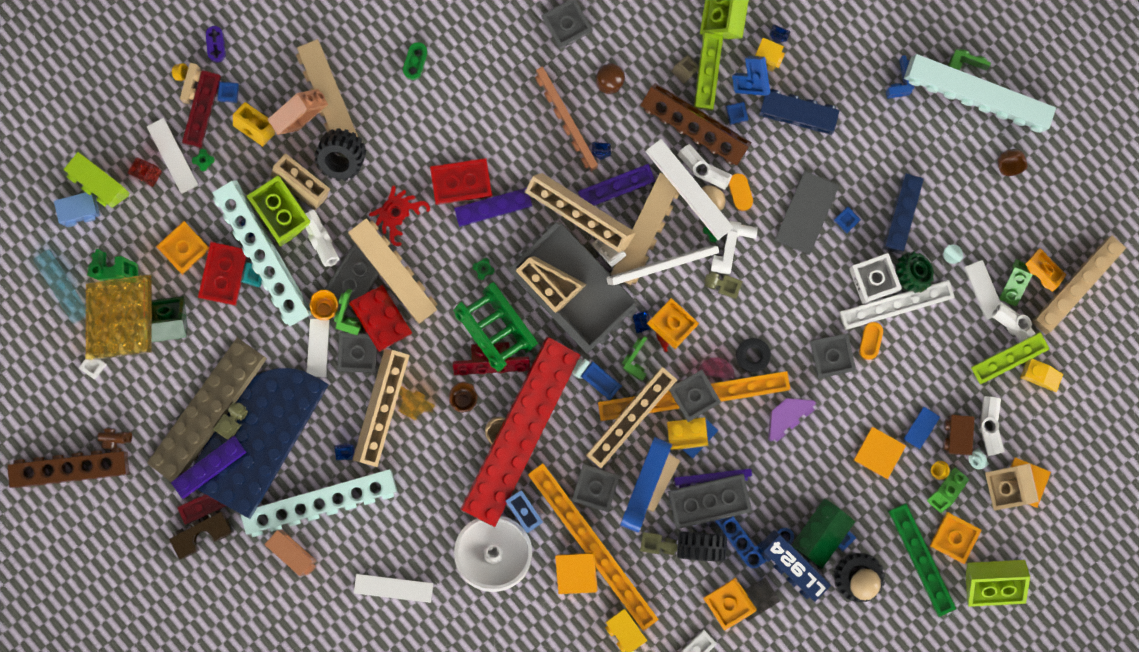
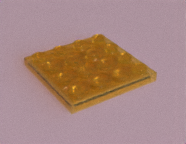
(119, 317)

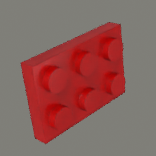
(461, 181)
(222, 274)
(380, 318)

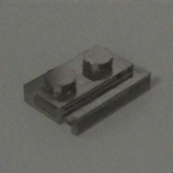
(761, 596)

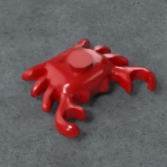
(395, 211)

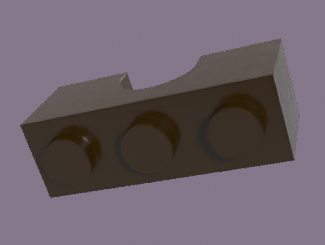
(185, 542)

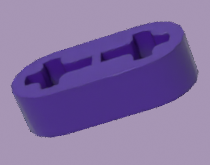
(211, 44)

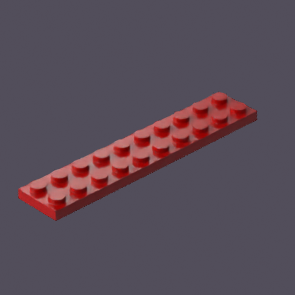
(520, 432)

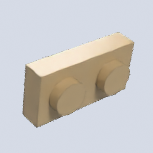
(192, 77)

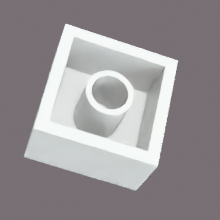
(875, 278)

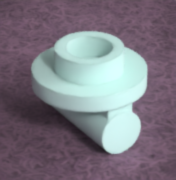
(953, 254)
(580, 367)
(978, 459)

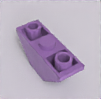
(787, 416)

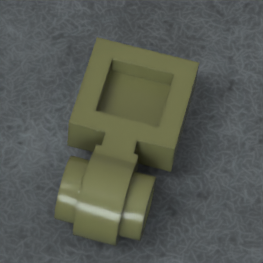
(728, 286)
(227, 425)
(652, 543)

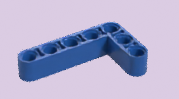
(645, 485)
(750, 547)

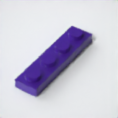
(618, 185)
(493, 207)
(208, 467)
(687, 480)

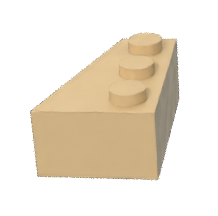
(550, 283)

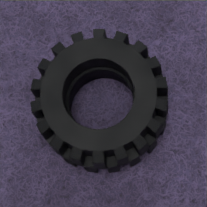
(344, 143)
(702, 546)
(847, 564)

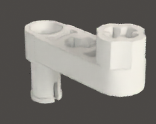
(724, 264)

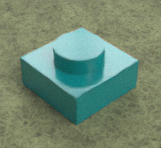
(250, 277)

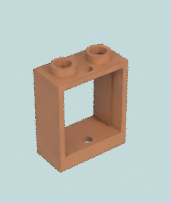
(297, 111)
(291, 553)

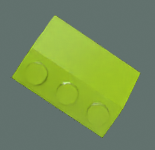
(724, 18)
(95, 181)
(278, 210)
(997, 583)

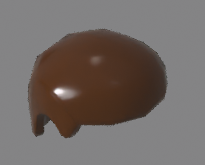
(610, 78)
(1012, 162)
(463, 397)

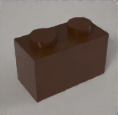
(959, 435)

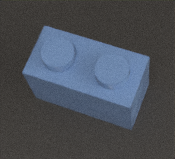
(76, 209)
(524, 511)

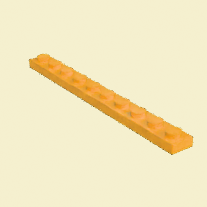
(725, 391)
(591, 544)

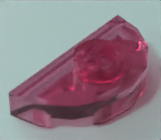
(717, 368)

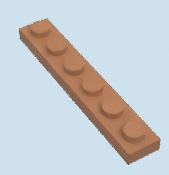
(569, 125)

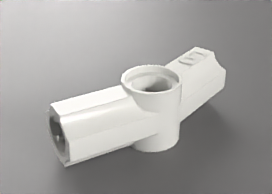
(695, 161)
(321, 240)
(1011, 319)
(990, 413)

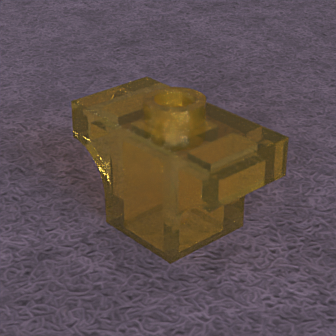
(414, 404)

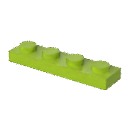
(708, 71)
(1010, 358)

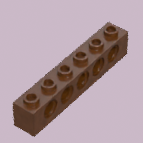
(691, 114)
(19, 478)

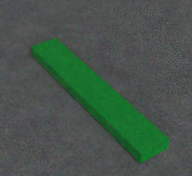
(922, 560)

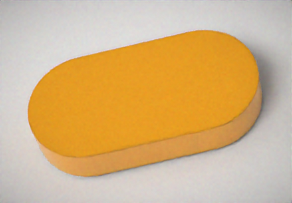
(740, 192)
(871, 340)

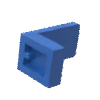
(897, 89)

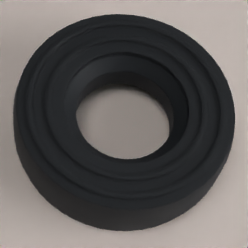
(753, 343)

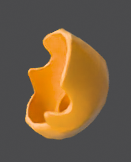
(323, 305)

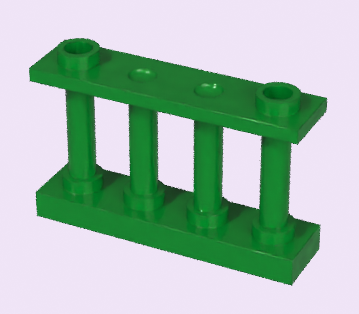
(504, 311)

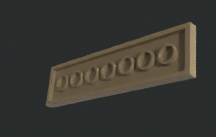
(206, 409)

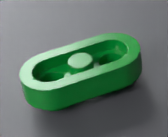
(414, 61)

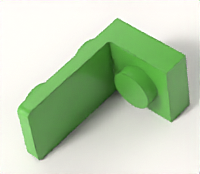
(964, 56)
(1016, 283)
(348, 324)
(635, 370)
(948, 491)

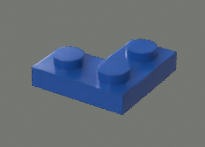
(756, 78)

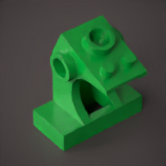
(121, 269)

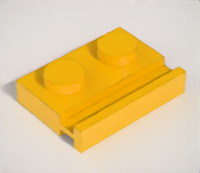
(687, 434)

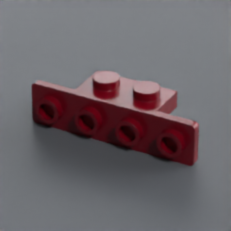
(481, 365)

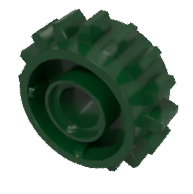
(914, 272)

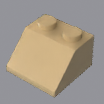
(1012, 487)

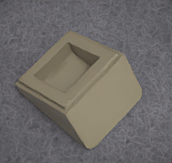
(685, 69)

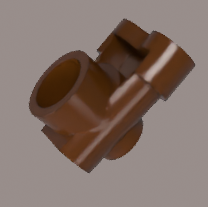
(111, 438)

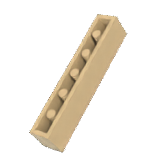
(322, 78)
(580, 212)
(647, 225)
(392, 271)
(1078, 284)
(381, 407)
(631, 417)

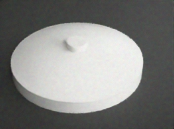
(493, 556)

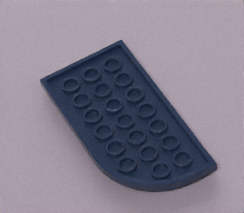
(278, 410)

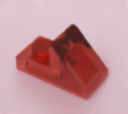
(145, 171)

